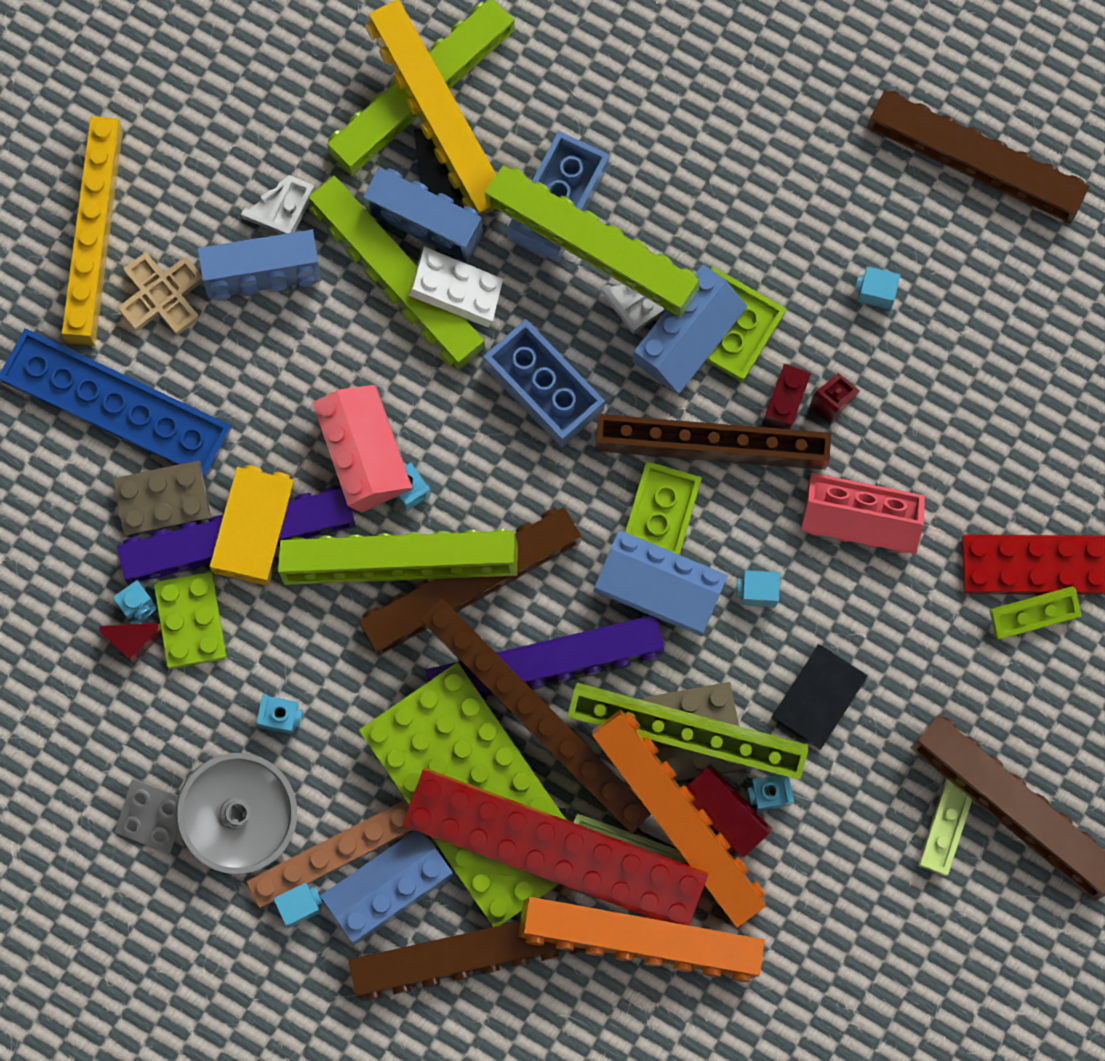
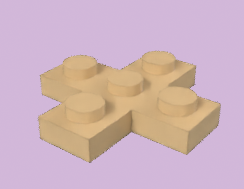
(161, 293)

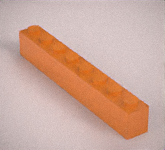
(678, 816)
(641, 938)

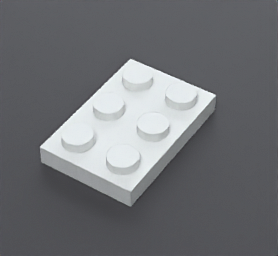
(456, 287)

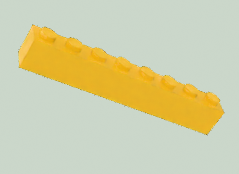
(433, 103)
(92, 231)

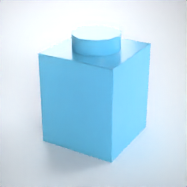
(877, 287)
(759, 588)
(298, 904)

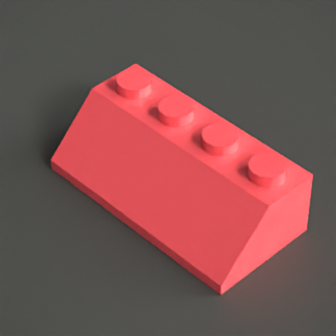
(362, 446)
(863, 513)

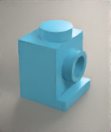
(419, 492)
(135, 603)
(268, 720)
(783, 793)

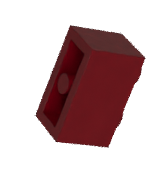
(786, 397)

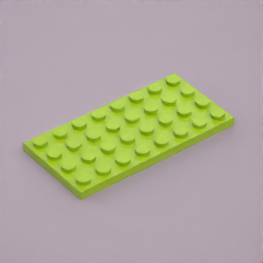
(457, 735)

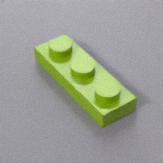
(1035, 612)

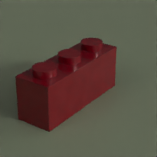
(728, 811)

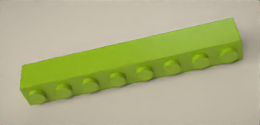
(389, 112)
(592, 240)
(393, 270)
(398, 557)
(693, 731)

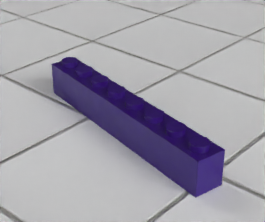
(194, 544)
(577, 654)

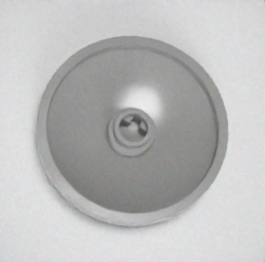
(236, 813)

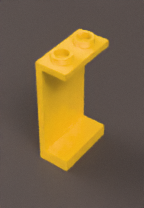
(252, 525)

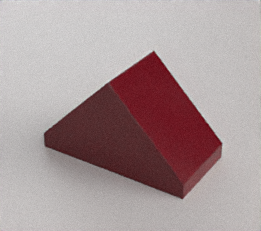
(833, 397)
(131, 639)

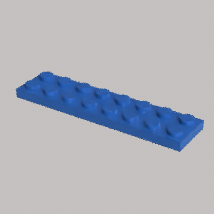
(113, 402)

